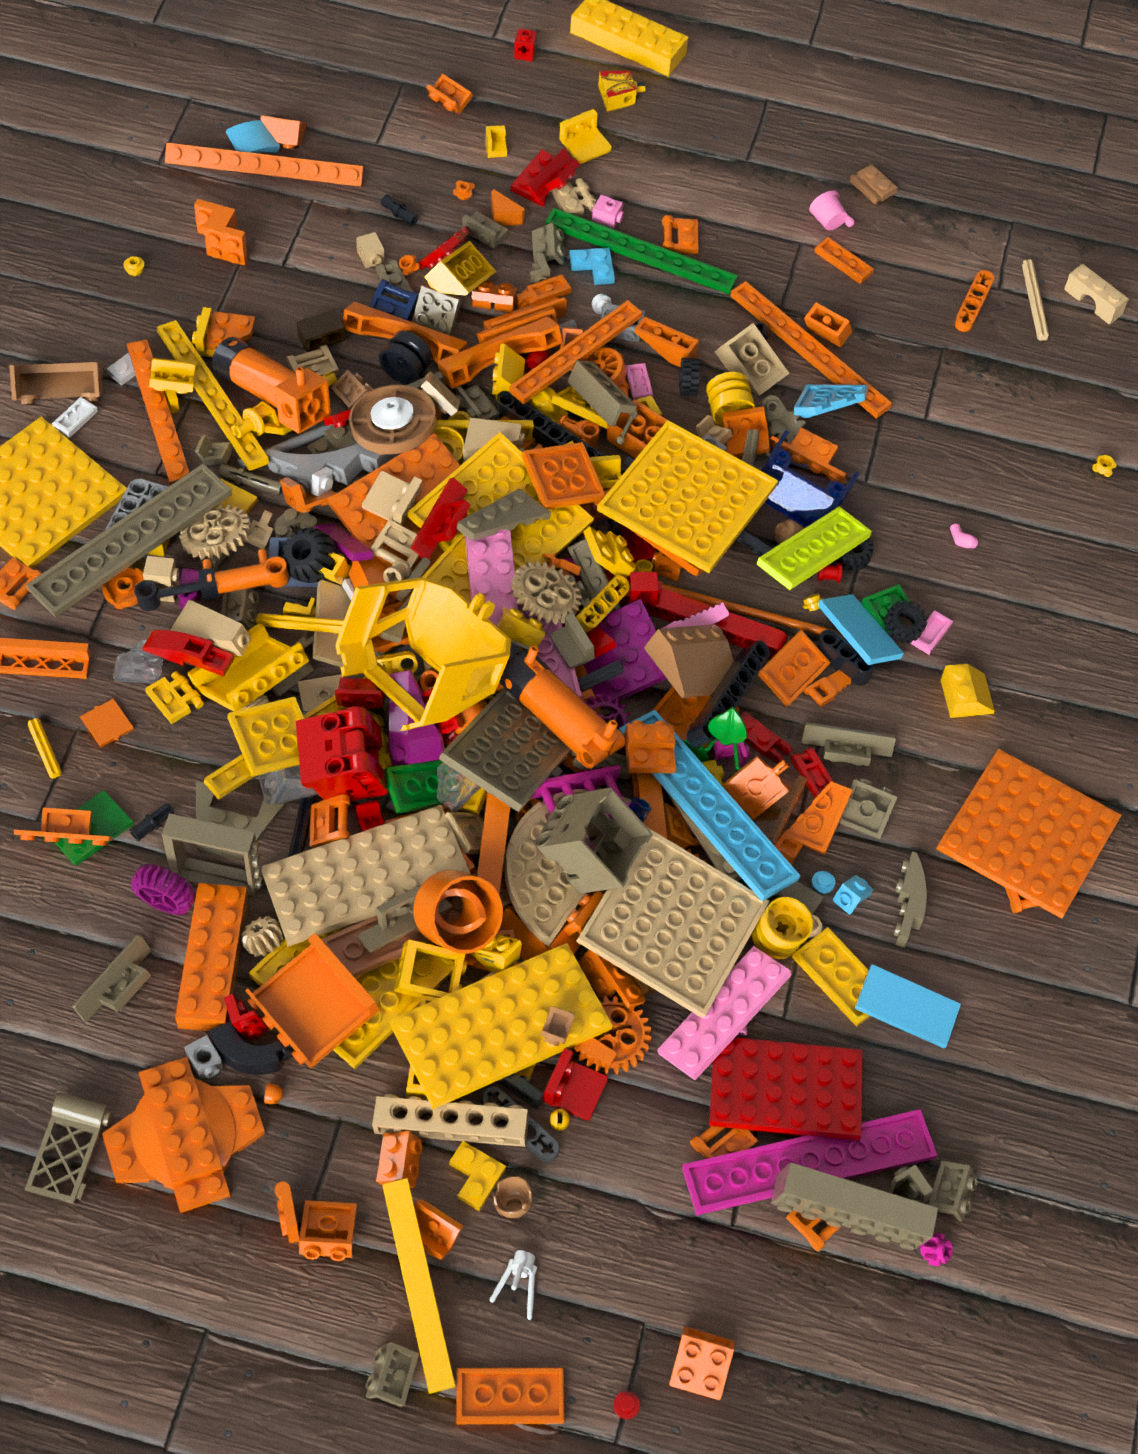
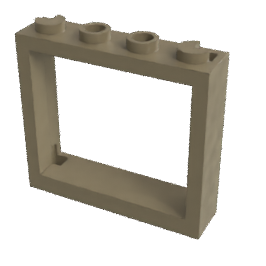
(185, 829)

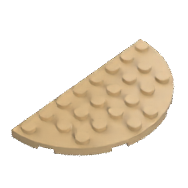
(533, 882)

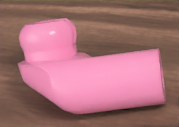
(962, 539)

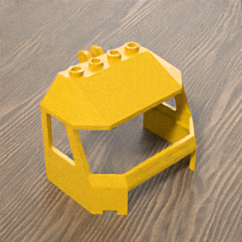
(442, 630)

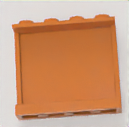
(313, 1003)

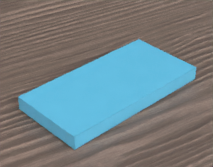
(860, 629)
(907, 1006)

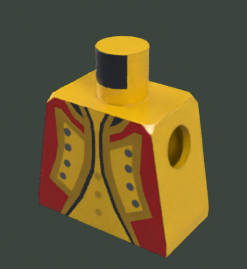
(618, 89)

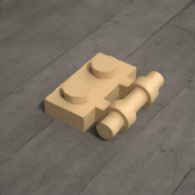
(568, 198)

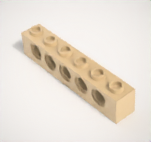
(461, 1130)

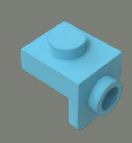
(852, 893)

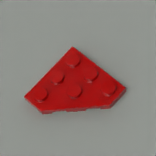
(444, 249)

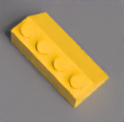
(460, 271)

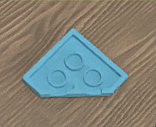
(824, 398)

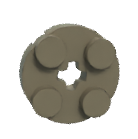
(293, 519)

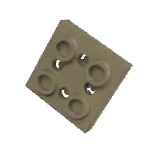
(440, 307)

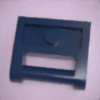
(393, 306)

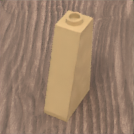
(213, 626)

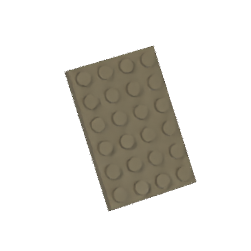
(506, 751)

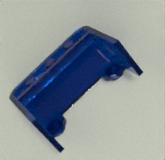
(797, 495)

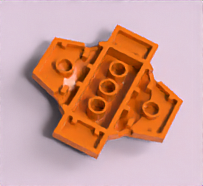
(183, 1134)

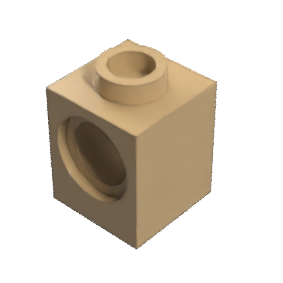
(370, 250)

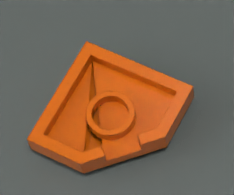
(229, 325)

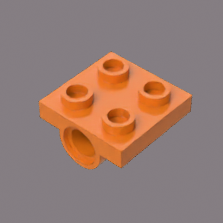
(502, 295)

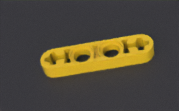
(602, 603)

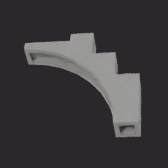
(345, 464)

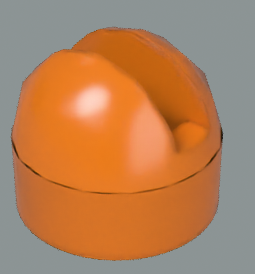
(273, 1094)

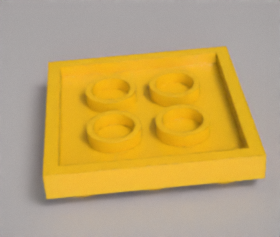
(268, 735)

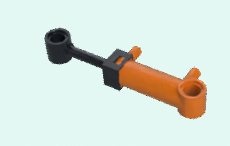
(212, 583)

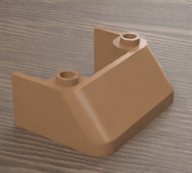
(56, 381)

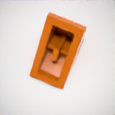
(505, 210)

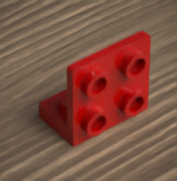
(574, 1087)

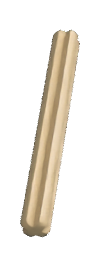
(1035, 300)

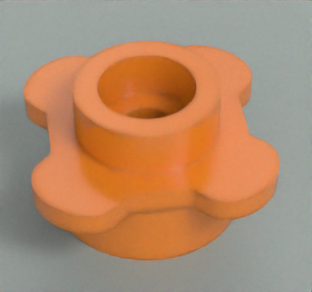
(463, 190)
(408, 264)

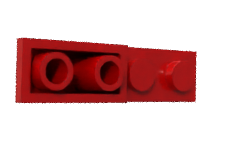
(188, 648)

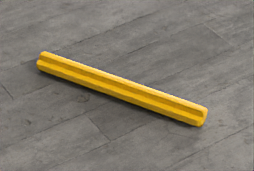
(300, 622)

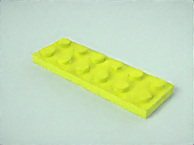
(814, 548)

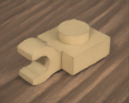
(260, 531)

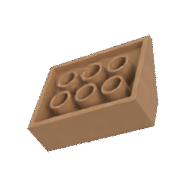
(691, 658)

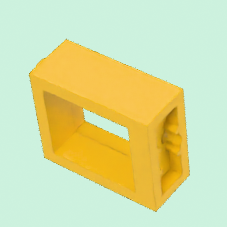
(406, 964)

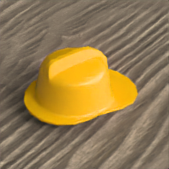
(543, 403)

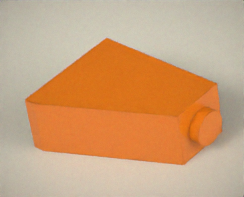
(370, 572)

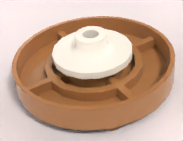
(393, 419)

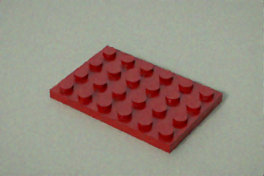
(787, 1089)

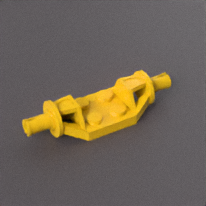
(254, 417)

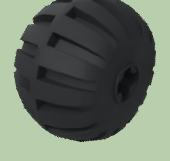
(308, 553)

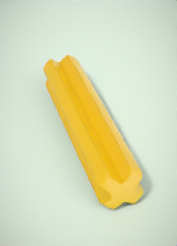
(44, 748)

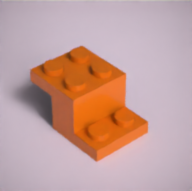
(221, 232)

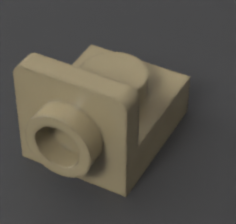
(540, 269)

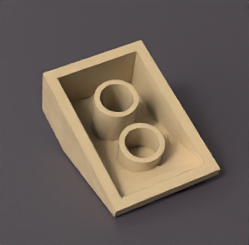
(754, 358)

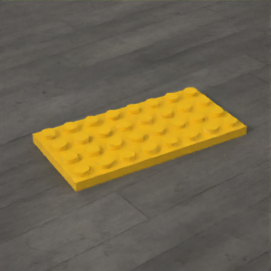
(497, 1025)

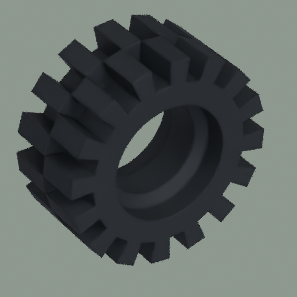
(689, 376)
(859, 559)
(910, 612)

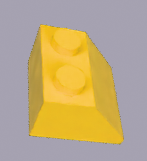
(966, 691)

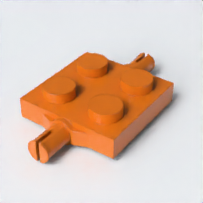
(757, 786)

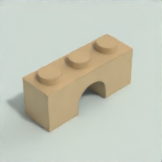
(1108, 300)

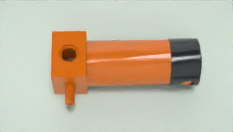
(298, 396)

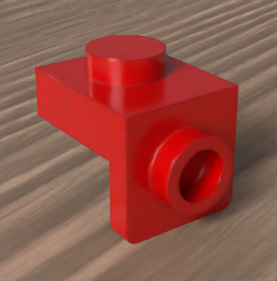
(369, 815)

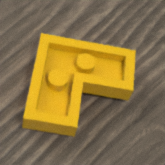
(482, 1171)

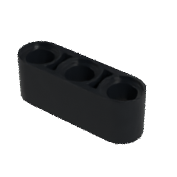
(844, 657)

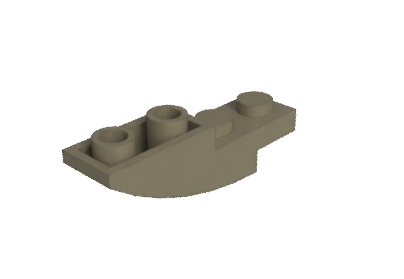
(913, 898)

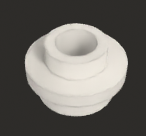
(599, 301)

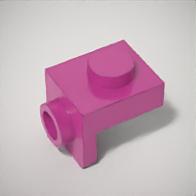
(726, 751)

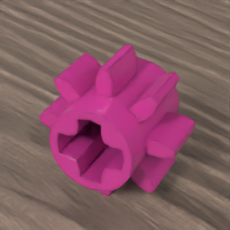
(937, 1250)

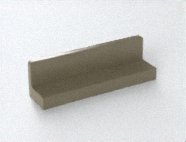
(600, 391)

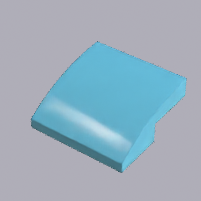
(252, 138)

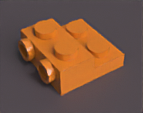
(650, 747)
(327, 1230)

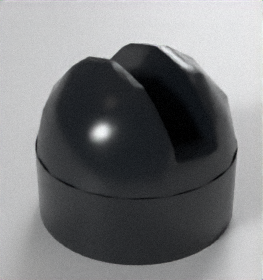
(764, 330)

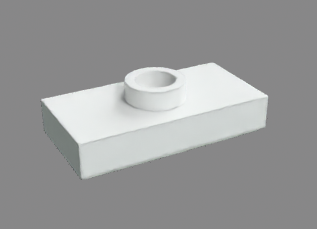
(75, 417)

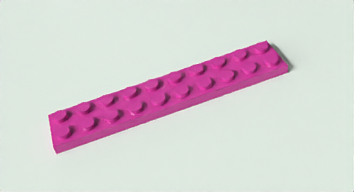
(752, 1173)

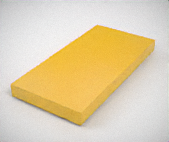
(834, 971)

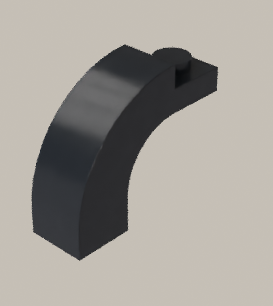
(247, 1057)

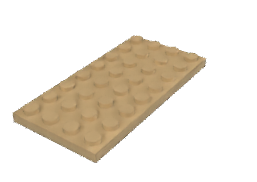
(357, 874)

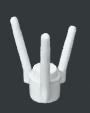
(522, 1267)

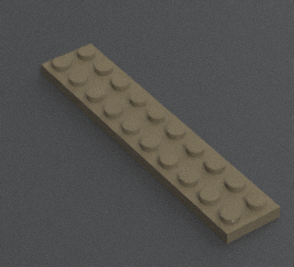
(128, 540)

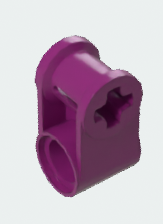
(189, 576)

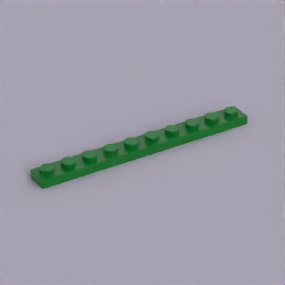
(643, 251)

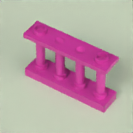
(584, 780)

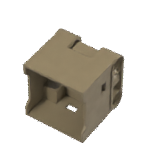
(610, 845)

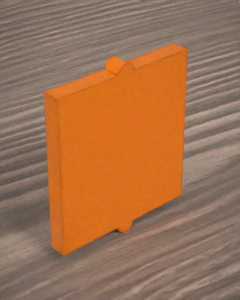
(106, 723)

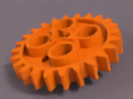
(638, 1034)

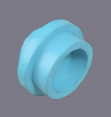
(823, 882)

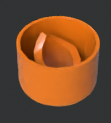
(478, 920)

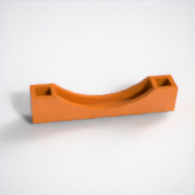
(373, 322)
(529, 338)

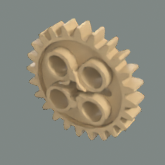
(216, 532)
(545, 592)

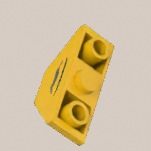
(499, 953)

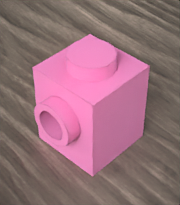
(607, 212)

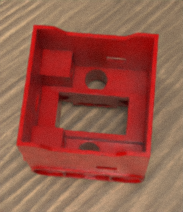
(341, 754)

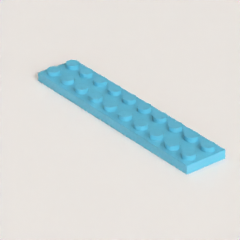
(724, 821)

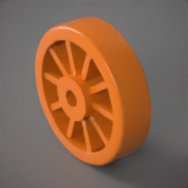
(610, 363)

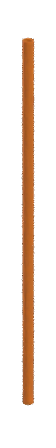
(745, 610)

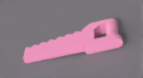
(708, 617)

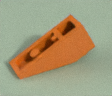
(667, 341)

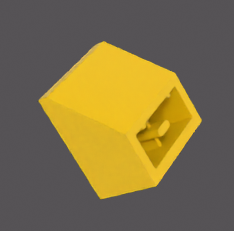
(509, 369)

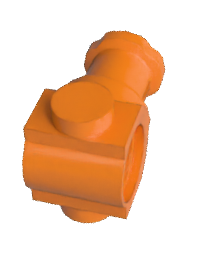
(583, 429)

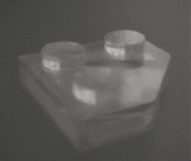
(138, 666)
(454, 788)

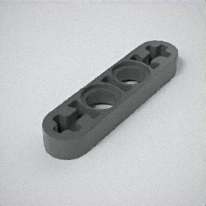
(547, 1139)

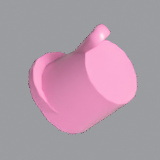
(829, 211)

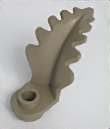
(781, 419)

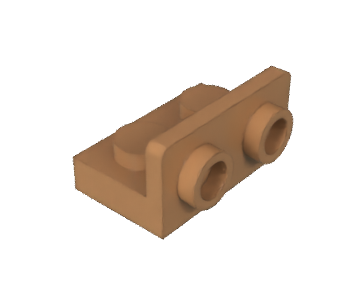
(351, 388)

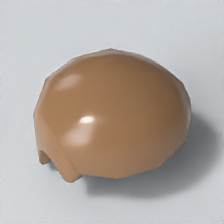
(513, 1197)

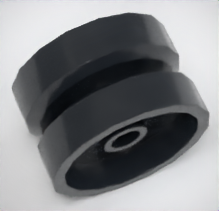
(405, 357)

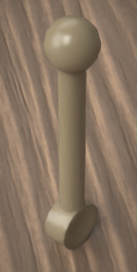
(620, 439)

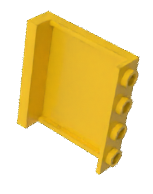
(253, 673)

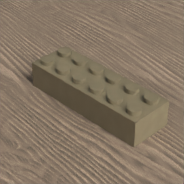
(854, 1206)

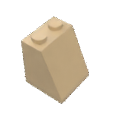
(482, 431)

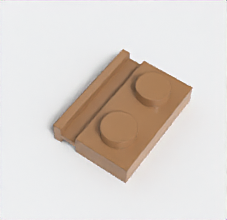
(873, 184)

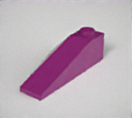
(415, 744)

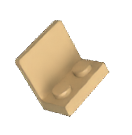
(392, 497)

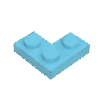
(596, 260)

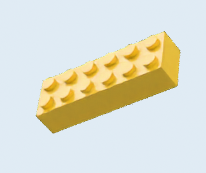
(629, 35)

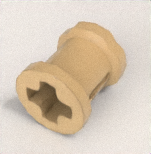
(399, 571)

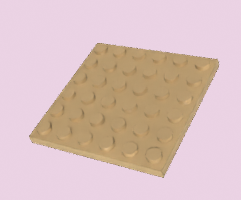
(674, 924)

